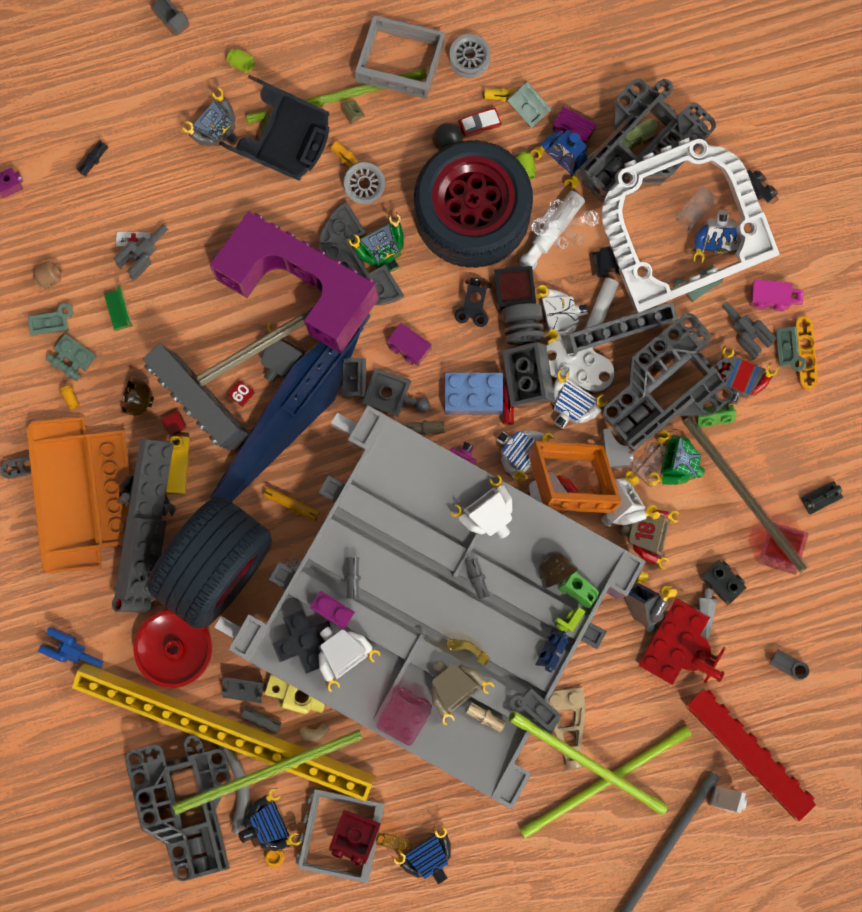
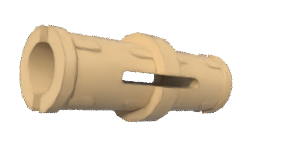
(485, 717)

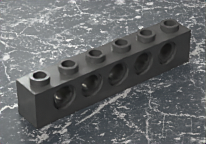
(619, 328)

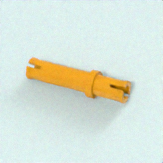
(291, 503)

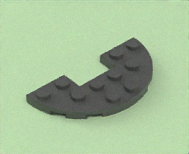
(333, 242)

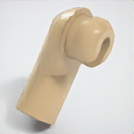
(312, 734)

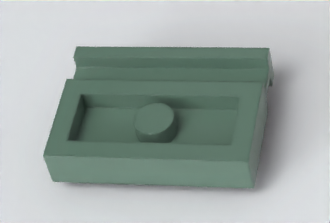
(528, 104)

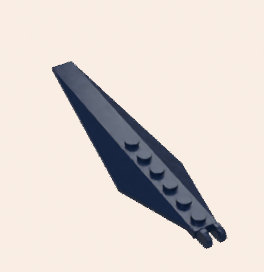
(299, 400)

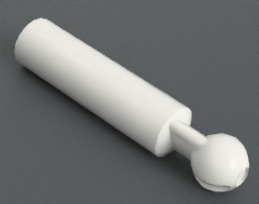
(542, 244)

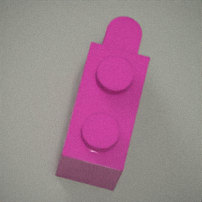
(774, 295)

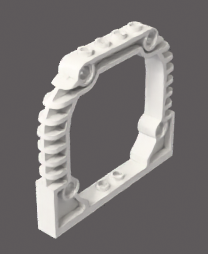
(753, 248)

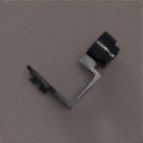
(471, 309)

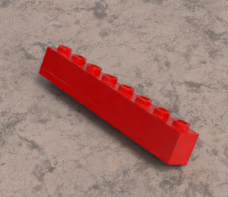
(751, 755)

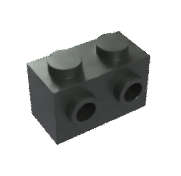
(724, 582)

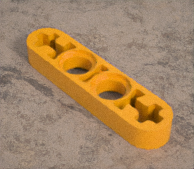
(807, 353)

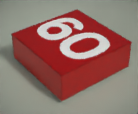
(241, 394)

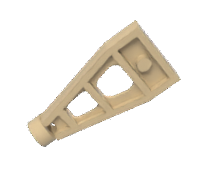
(570, 700)

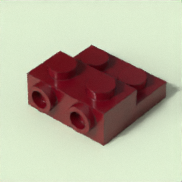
(354, 838)

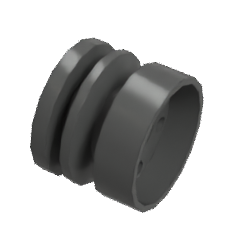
(523, 324)

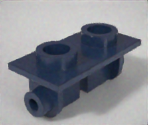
(555, 644)

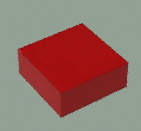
(173, 423)

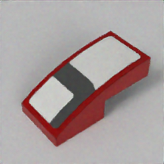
(479, 122)

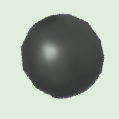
(446, 135)

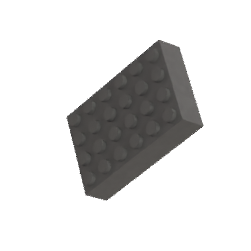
(197, 399)

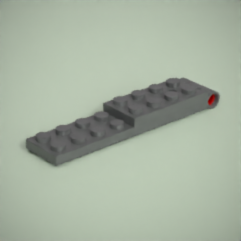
(144, 527)

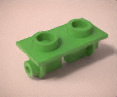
(723, 416)

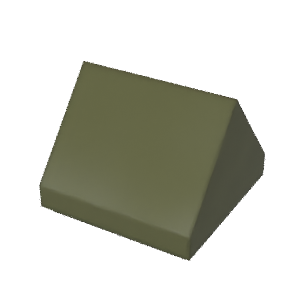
(352, 111)

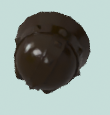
(555, 568)

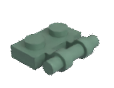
(75, 353)

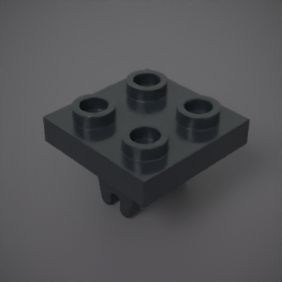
(761, 188)

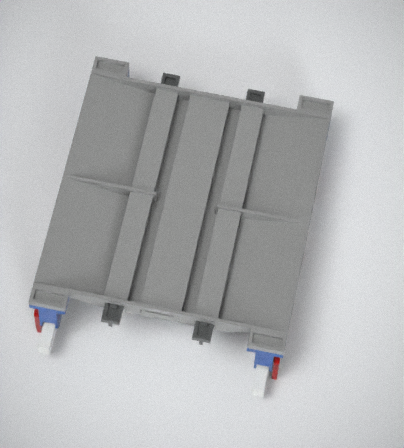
(421, 595)

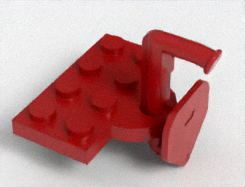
(681, 645)

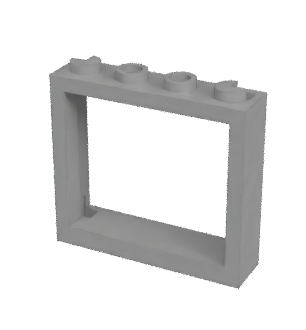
(391, 81)
(301, 857)

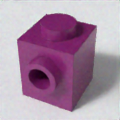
(10, 182)

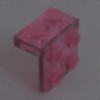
(404, 716)

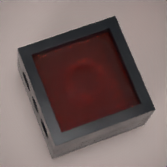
(514, 286)

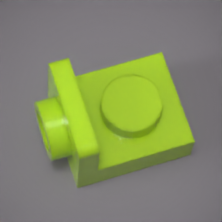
(573, 618)

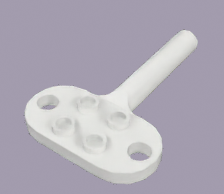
(587, 364)

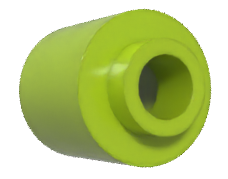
(240, 60)
(528, 163)

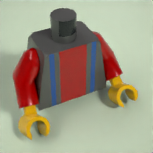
(746, 378)

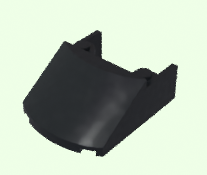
(290, 135)

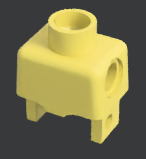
(287, 694)

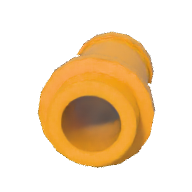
(69, 397)

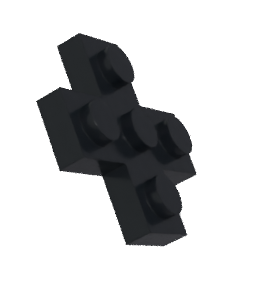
(301, 642)

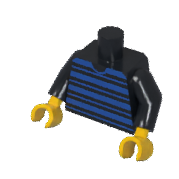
(266, 826)
(427, 857)

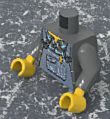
(214, 124)

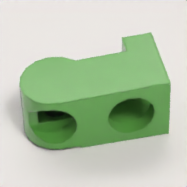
(579, 589)

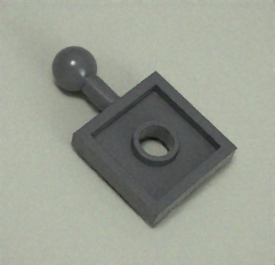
(393, 404)

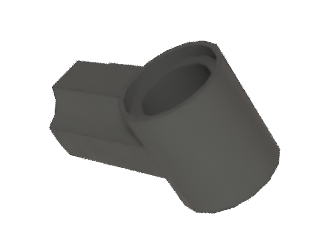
(788, 664)

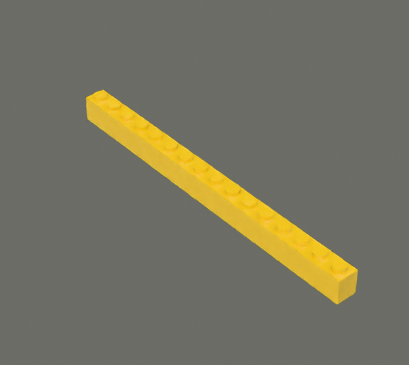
(220, 730)

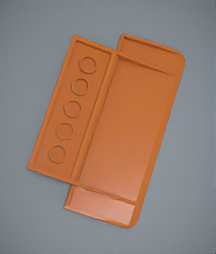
(76, 492)

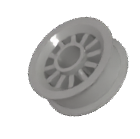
(478, 42)
(379, 188)

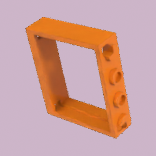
(578, 502)

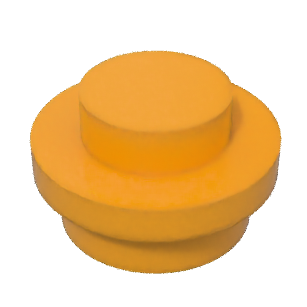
(274, 858)

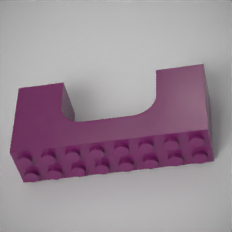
(263, 247)

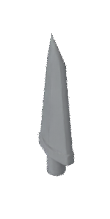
(707, 605)

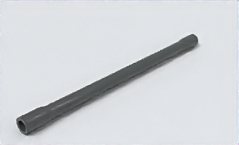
(705, 788)

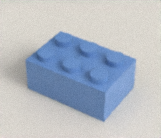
(473, 393)

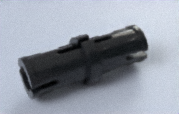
(92, 158)

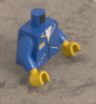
(567, 151)

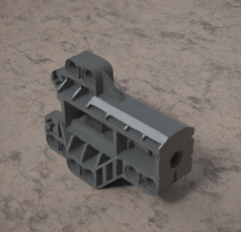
(678, 127)
(690, 404)
(204, 776)

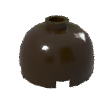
(137, 397)

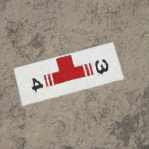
(125, 237)

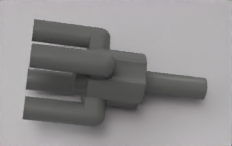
(140, 253)
(749, 331)

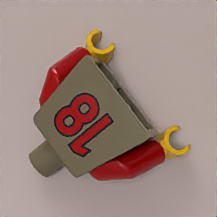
(650, 536)

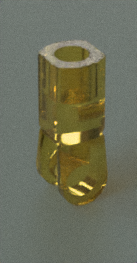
(392, 842)

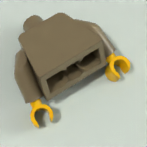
(454, 687)

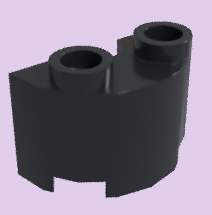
(603, 262)

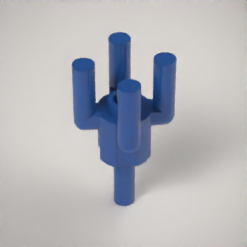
(68, 649)

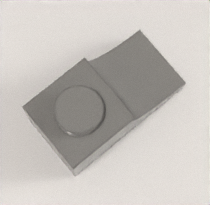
(617, 454)

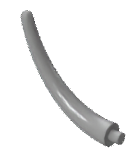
(243, 794)

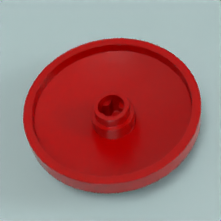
(171, 650)

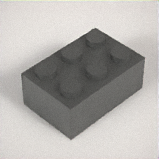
(528, 375)

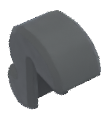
(174, 20)

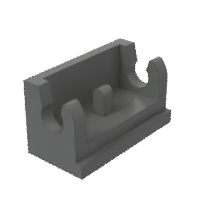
(354, 378)
(242, 690)

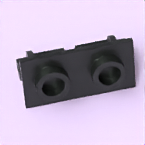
(822, 497)

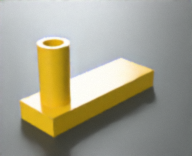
(179, 465)

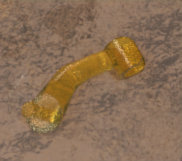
(455, 644)

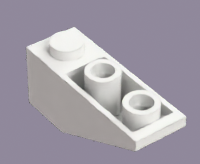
(728, 799)

